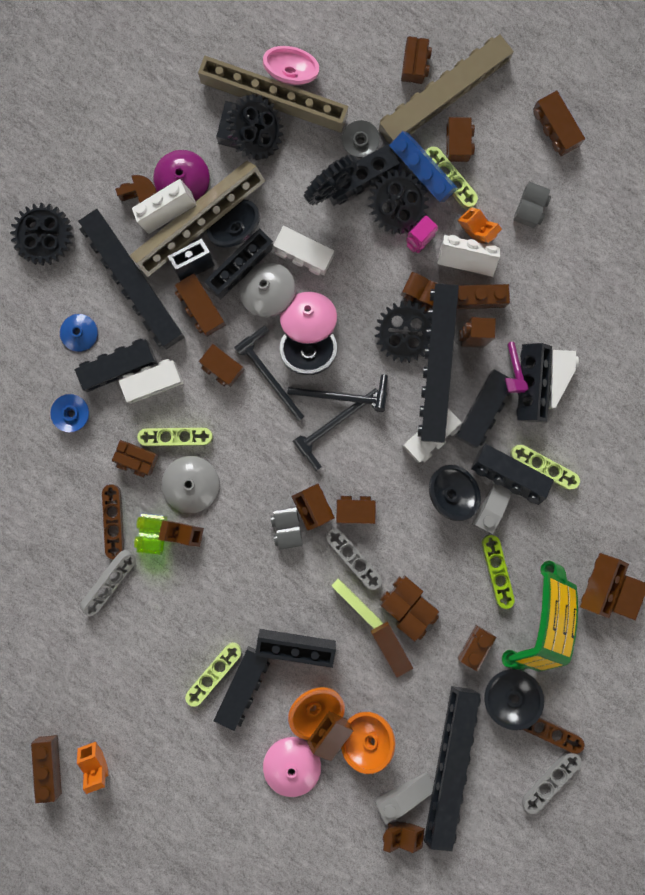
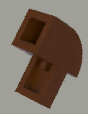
(140, 188)
(180, 533)
(403, 836)

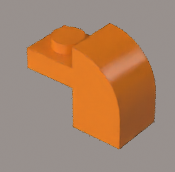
(478, 227)
(93, 765)

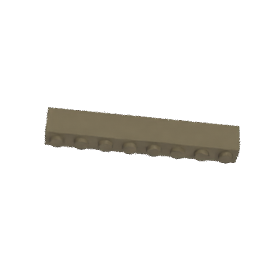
(447, 89)
(285, 97)
(199, 218)

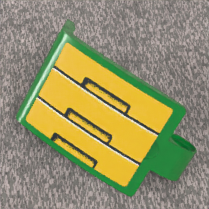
(557, 625)

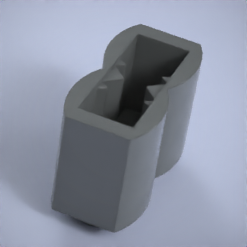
(532, 205)
(287, 528)

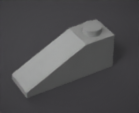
(492, 509)
(404, 797)

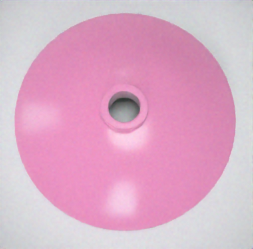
(290, 65)
(311, 325)
(294, 754)

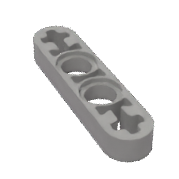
(351, 561)
(105, 581)
(554, 784)

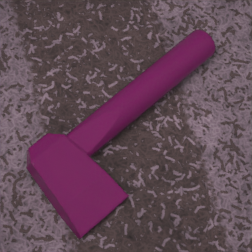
(515, 385)

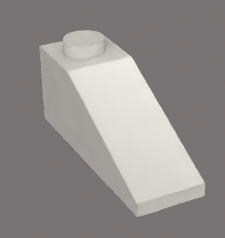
(562, 369)

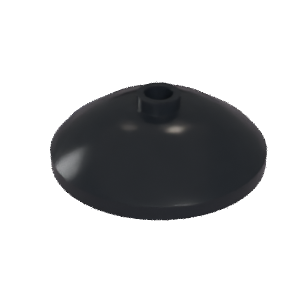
(235, 225)
(294, 355)
(462, 492)
(506, 712)

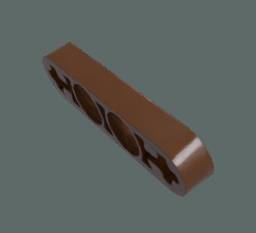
(109, 521)
(547, 733)

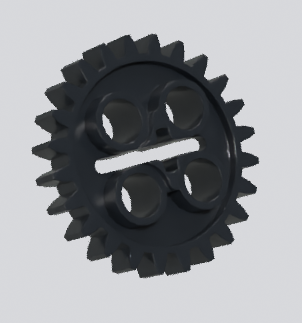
(254, 127)
(340, 171)
(383, 195)
(43, 217)
(403, 349)

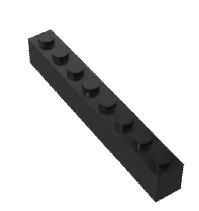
(132, 280)
(439, 363)
(452, 769)

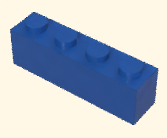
(423, 166)

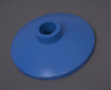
(86, 337)
(60, 413)

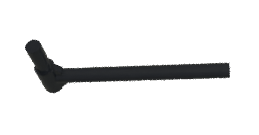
(246, 347)
(378, 400)
(304, 444)

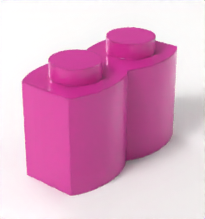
(421, 234)

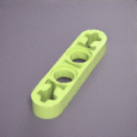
(454, 175)
(175, 436)
(545, 465)
(356, 603)
(213, 674)

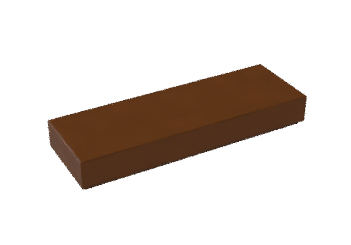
(391, 649)

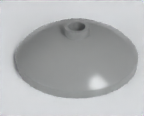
(273, 297)
(204, 484)

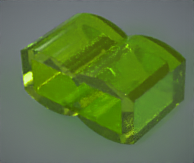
(149, 528)

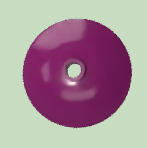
(194, 169)

